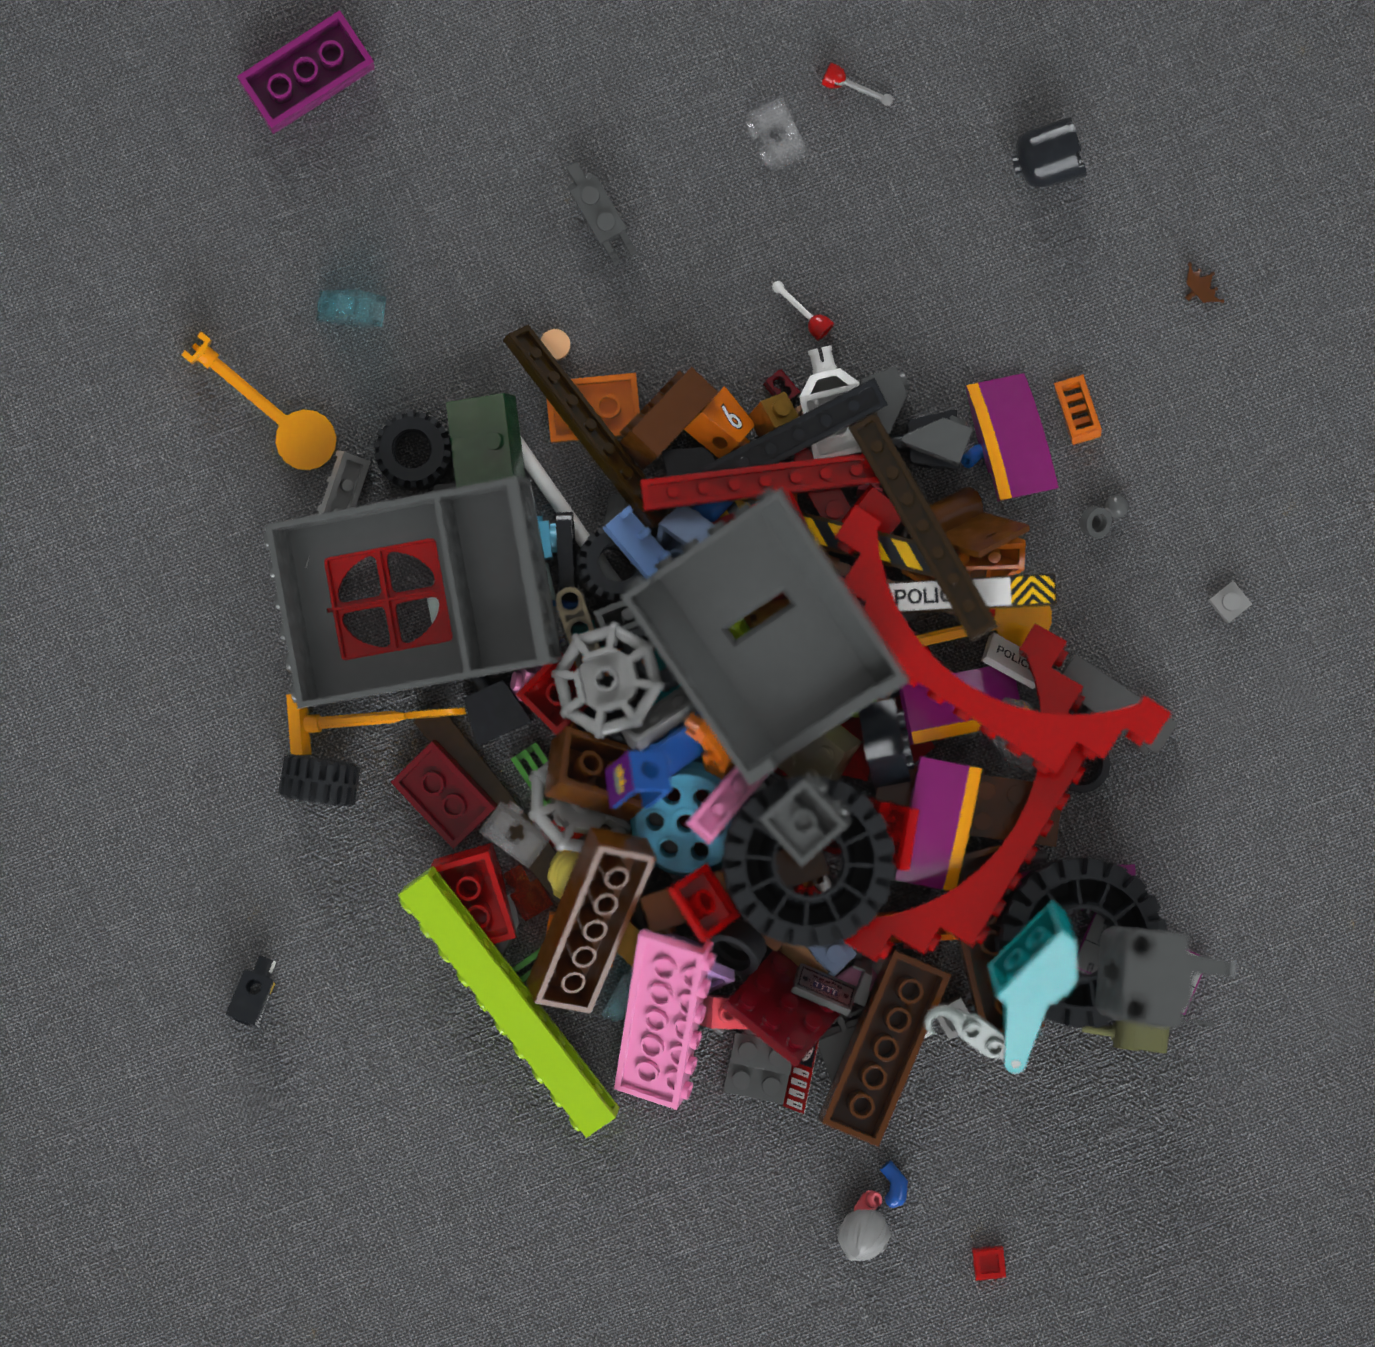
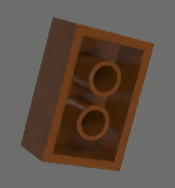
(666, 416)
(578, 772)

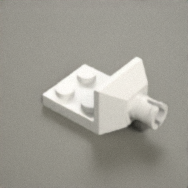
(822, 387)

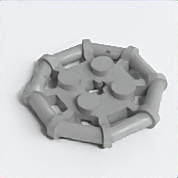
(623, 687)
(566, 815)

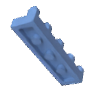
(636, 542)

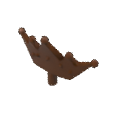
(1201, 286)

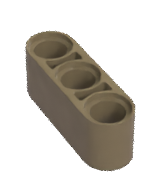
(569, 617)

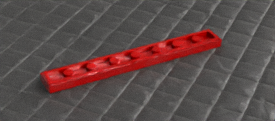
(752, 481)

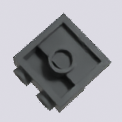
(806, 818)
(756, 1069)

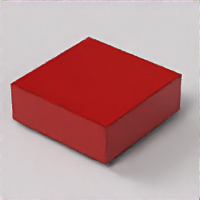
(989, 1262)

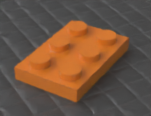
(611, 397)

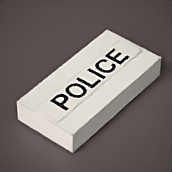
(1005, 657)

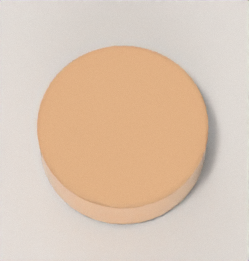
(557, 343)

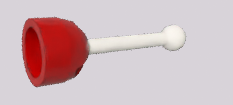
(818, 325)

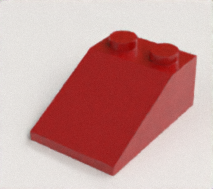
(480, 887)

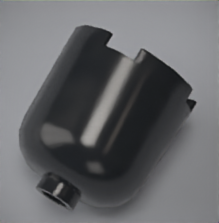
(1049, 154)

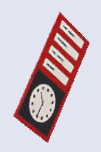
(800, 1081)

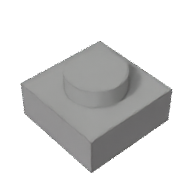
(1229, 602)

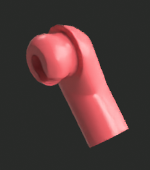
(869, 1200)

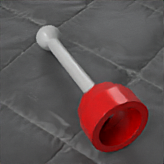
(836, 77)

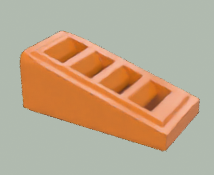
(1087, 433)

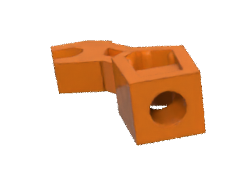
(714, 751)

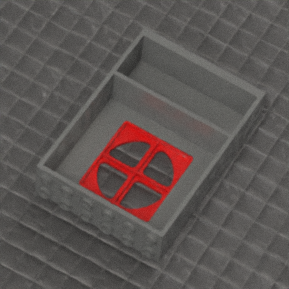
(487, 581)

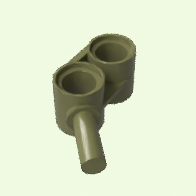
(1133, 1036)

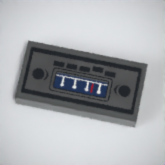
(823, 989)

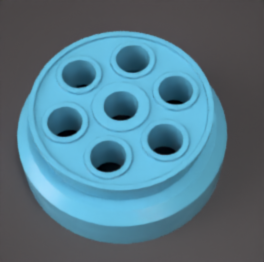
(685, 861)

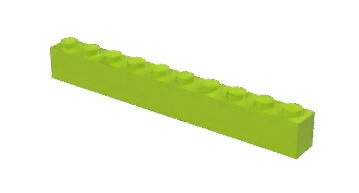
(508, 1001)

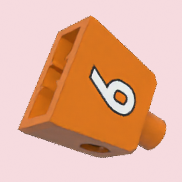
(721, 425)

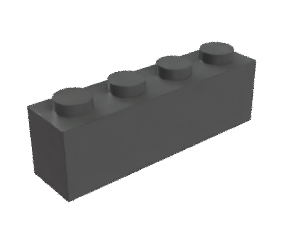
(1106, 695)

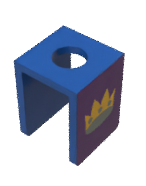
(629, 776)

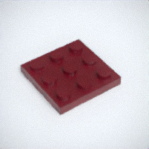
(775, 1013)

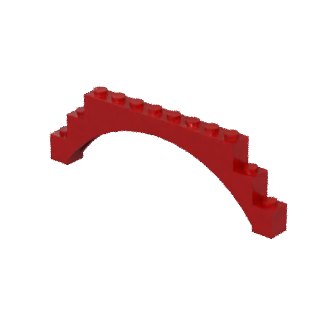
(1039, 735)
(972, 904)

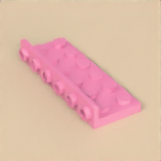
(664, 1019)

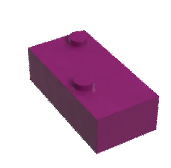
(306, 72)

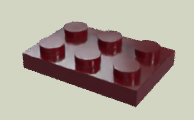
(444, 794)

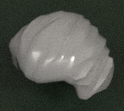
(863, 1234)

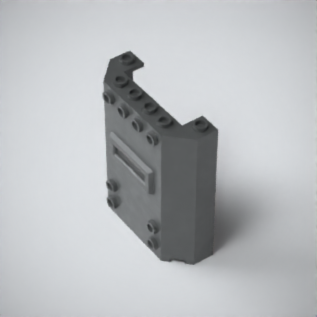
(790, 672)

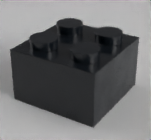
(886, 743)

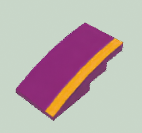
(1011, 437)
(932, 721)
(946, 804)

